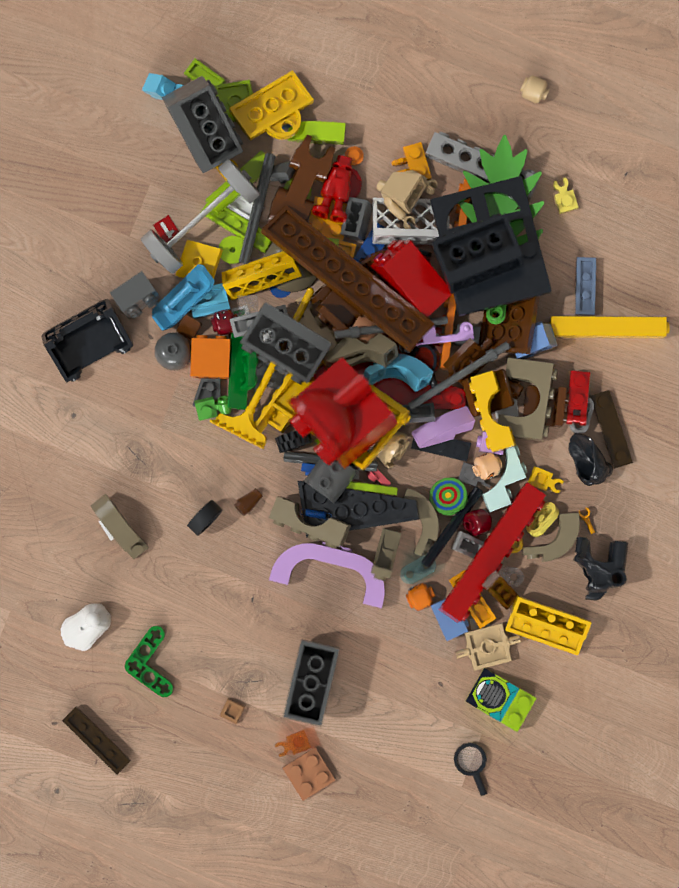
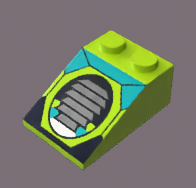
(500, 699)

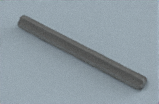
(257, 209)

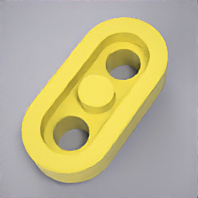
(543, 519)

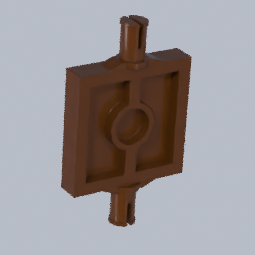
(465, 356)

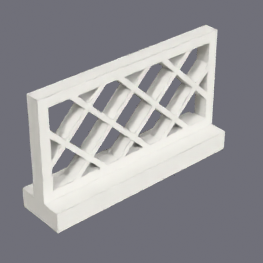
(392, 232)

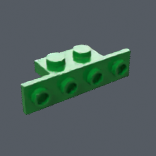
(241, 374)

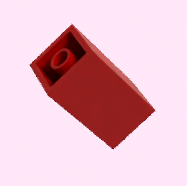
(411, 276)

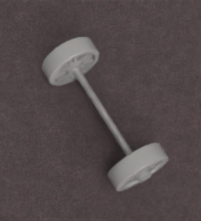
(162, 251)

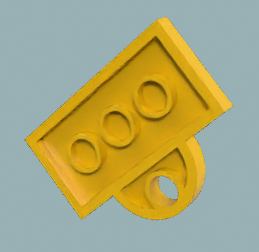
(272, 108)

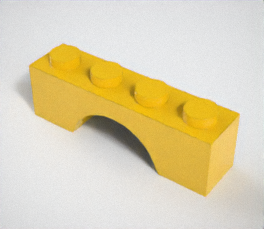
(485, 388)

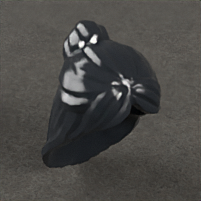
(588, 460)

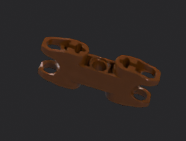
(307, 171)

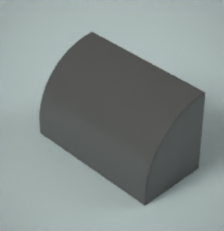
(358, 219)

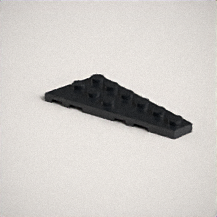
(358, 508)

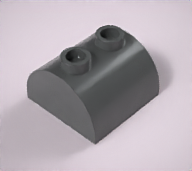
(330, 479)

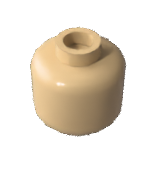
(534, 89)

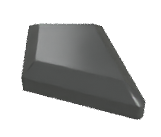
(282, 172)
(208, 388)

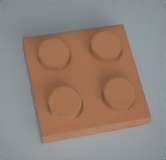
(309, 773)

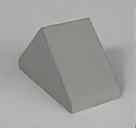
(466, 544)

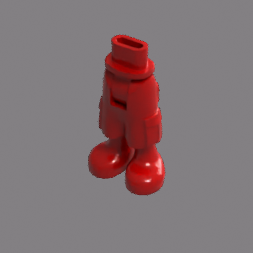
(335, 187)

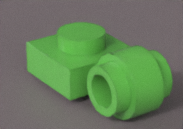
(207, 408)

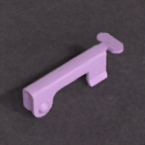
(464, 334)

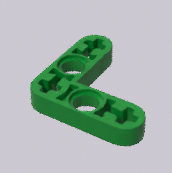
(142, 660)

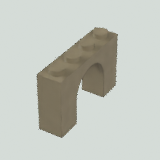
(542, 376)

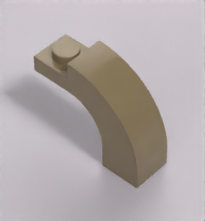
(428, 519)
(118, 526)
(567, 534)

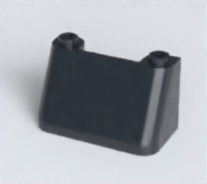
(86, 339)

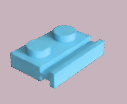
(213, 301)

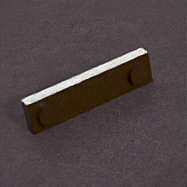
(611, 429)
(96, 740)

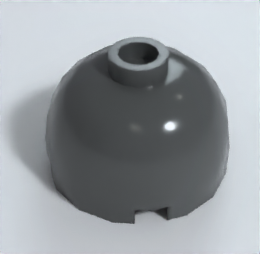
(173, 351)

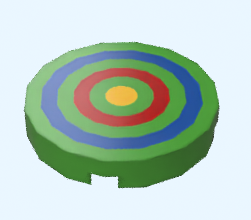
(448, 496)

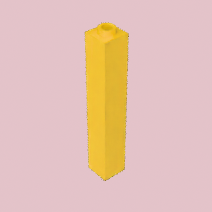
(609, 327)

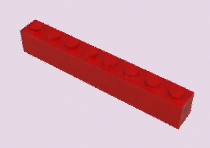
(493, 552)

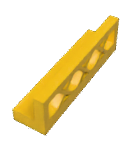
(258, 271)

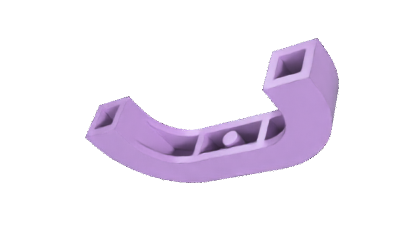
(344, 557)

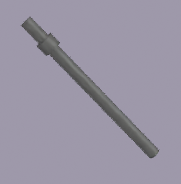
(355, 331)
(491, 354)

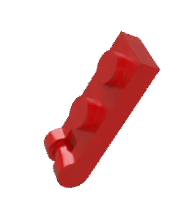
(578, 397)

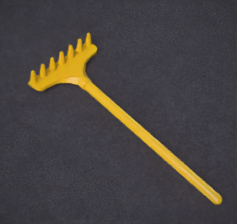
(243, 424)

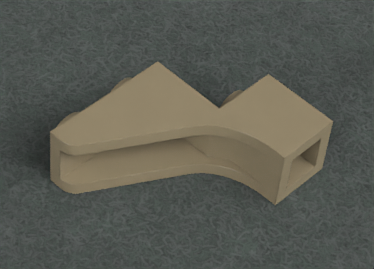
(377, 350)

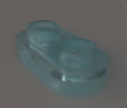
(418, 571)

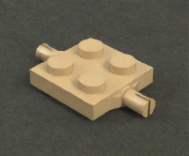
(487, 646)

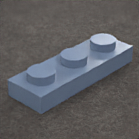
(585, 286)

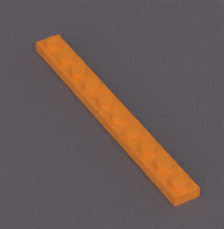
(450, 303)

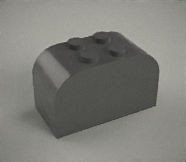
(311, 682)

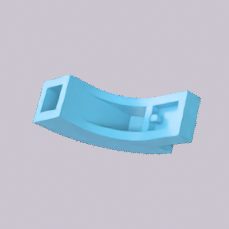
(405, 368)

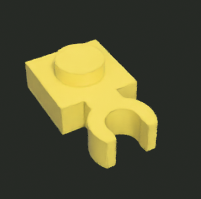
(565, 199)

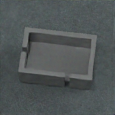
(135, 295)

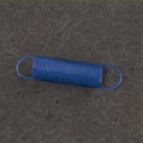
(315, 514)

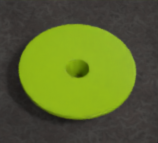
(231, 249)

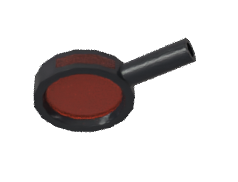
(431, 357)

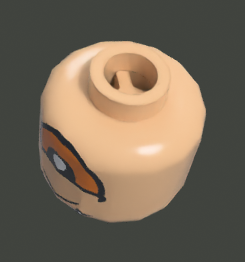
(487, 466)

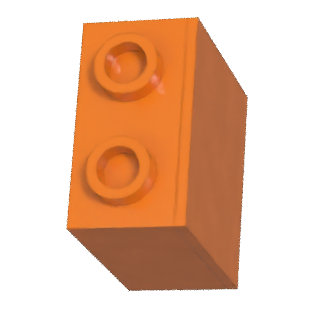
(210, 357)

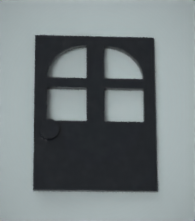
(514, 286)

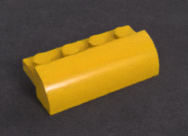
(547, 625)

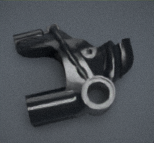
(600, 573)

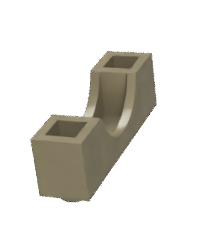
(287, 513)

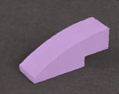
(444, 427)

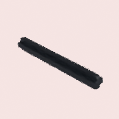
(451, 528)

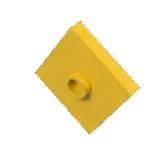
(197, 253)

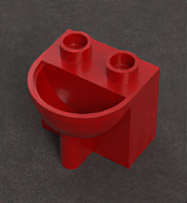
(341, 414)

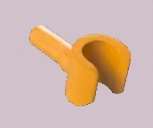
(587, 520)

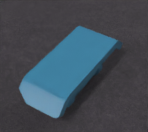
(182, 298)

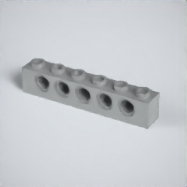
(453, 160)

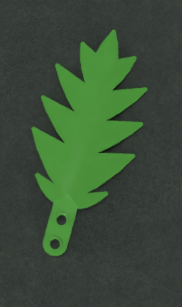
(500, 168)

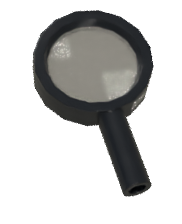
(470, 761)

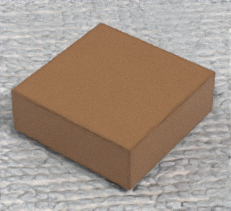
(232, 711)

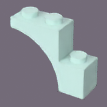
(514, 471)

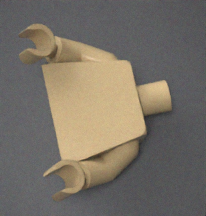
(403, 192)

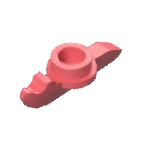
(379, 477)

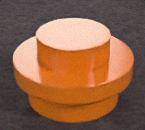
(356, 155)

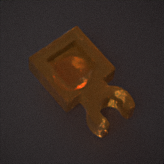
(296, 743)

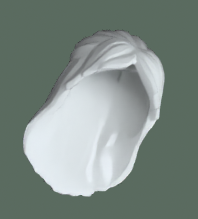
(85, 627)

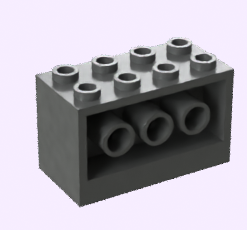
(203, 123)
(298, 340)

